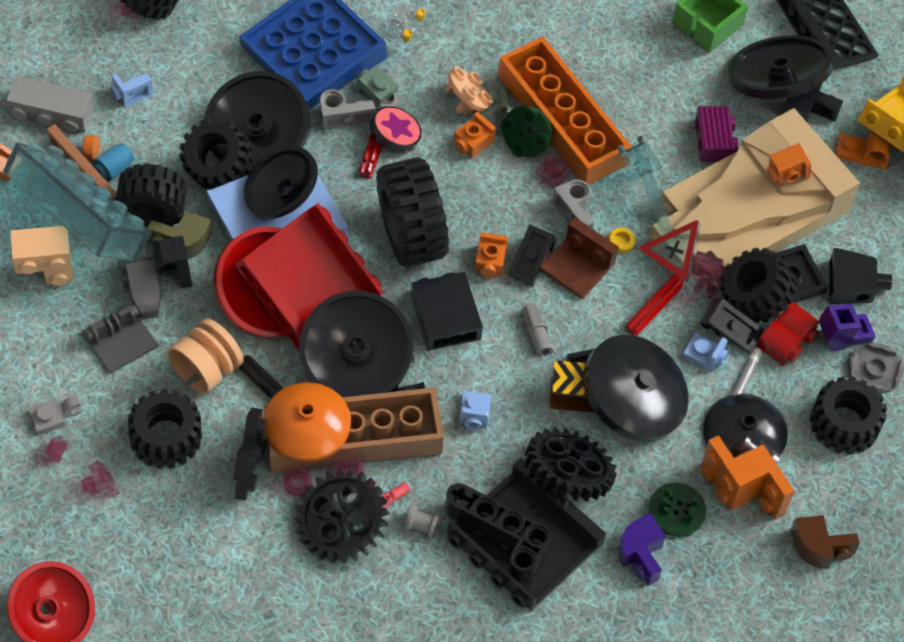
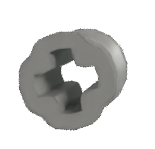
(422, 521)

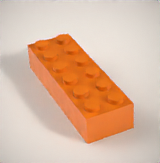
(579, 125)

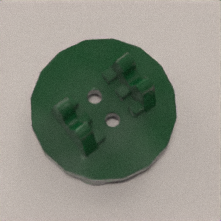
(532, 142)
(690, 513)

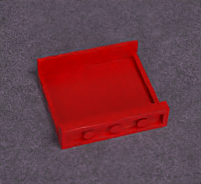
(303, 268)

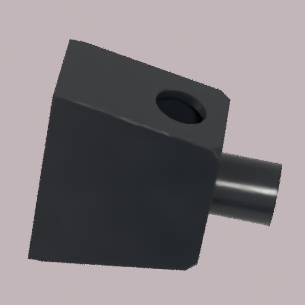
(854, 278)

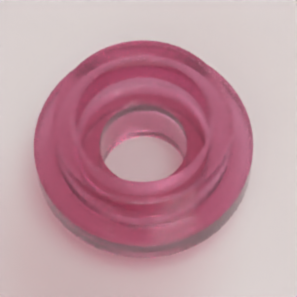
(56, 449)
(297, 473)

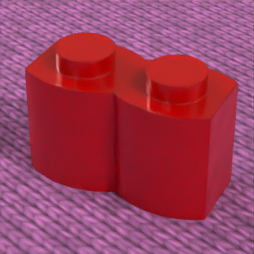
(788, 334)

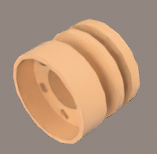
(208, 353)

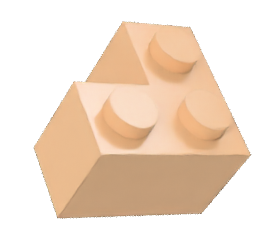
(43, 250)

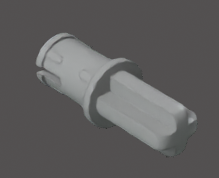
(536, 330)

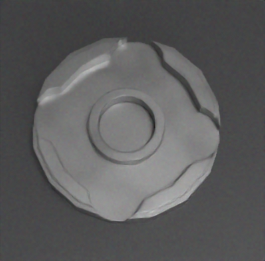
(877, 366)

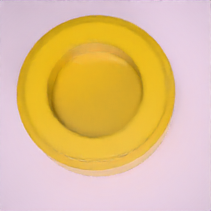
(623, 238)

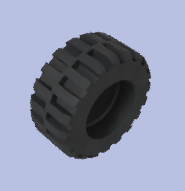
(412, 212)

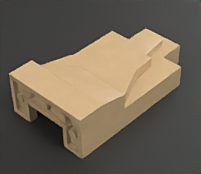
(746, 209)

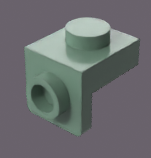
(376, 84)

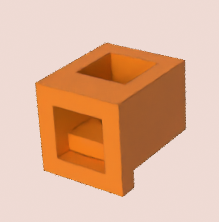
(474, 136)
(789, 165)
(491, 254)

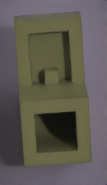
(194, 229)

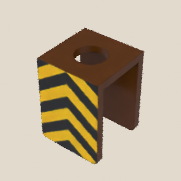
(568, 387)

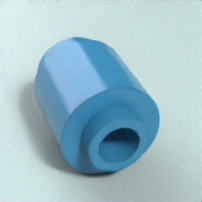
(113, 161)

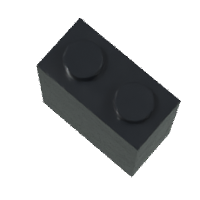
(446, 310)

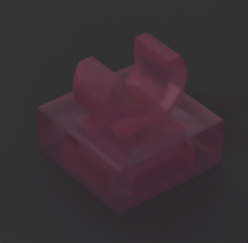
(553, 171)
(100, 481)

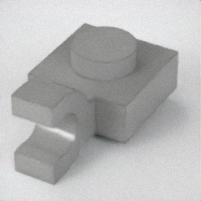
(51, 416)

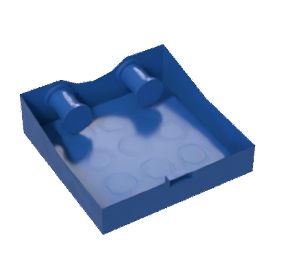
(314, 45)

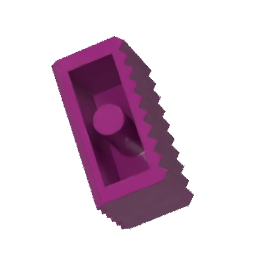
(715, 133)

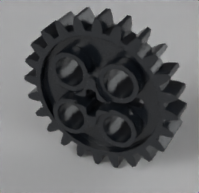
(570, 464)
(365, 506)

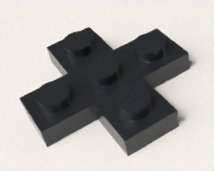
(250, 454)

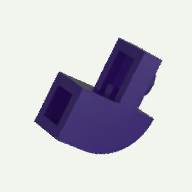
(844, 327)
(638, 543)

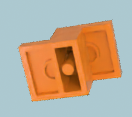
(746, 478)

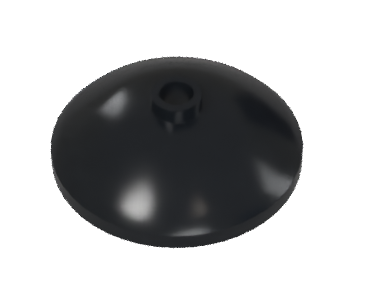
(280, 182)
(728, 416)

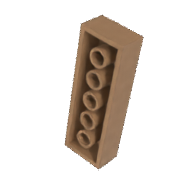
(381, 429)

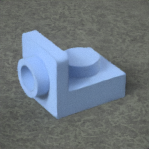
(132, 90)
(706, 352)
(474, 410)

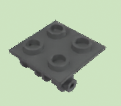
(120, 338)

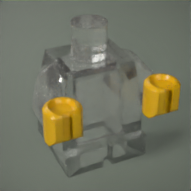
(401, 24)

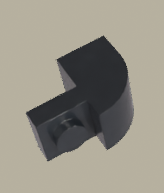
(816, 103)

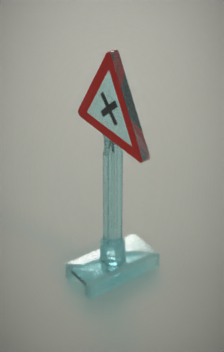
(675, 247)

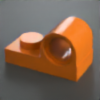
(870, 151)

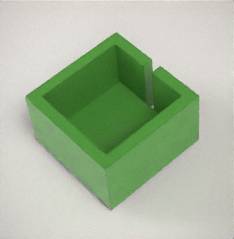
(709, 20)

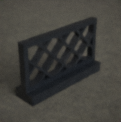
(803, 22)

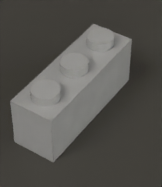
(50, 104)

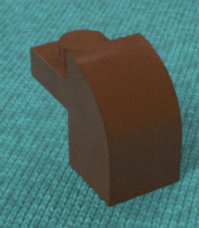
(815, 544)

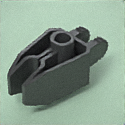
(143, 285)

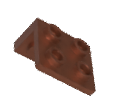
(581, 259)

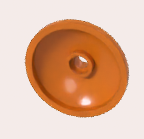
(307, 435)

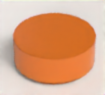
(91, 147)

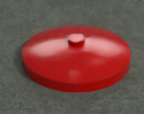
(235, 294)

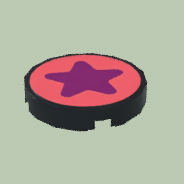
(395, 129)

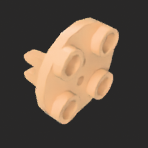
(469, 90)

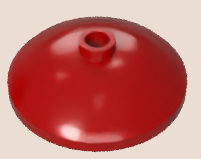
(62, 592)

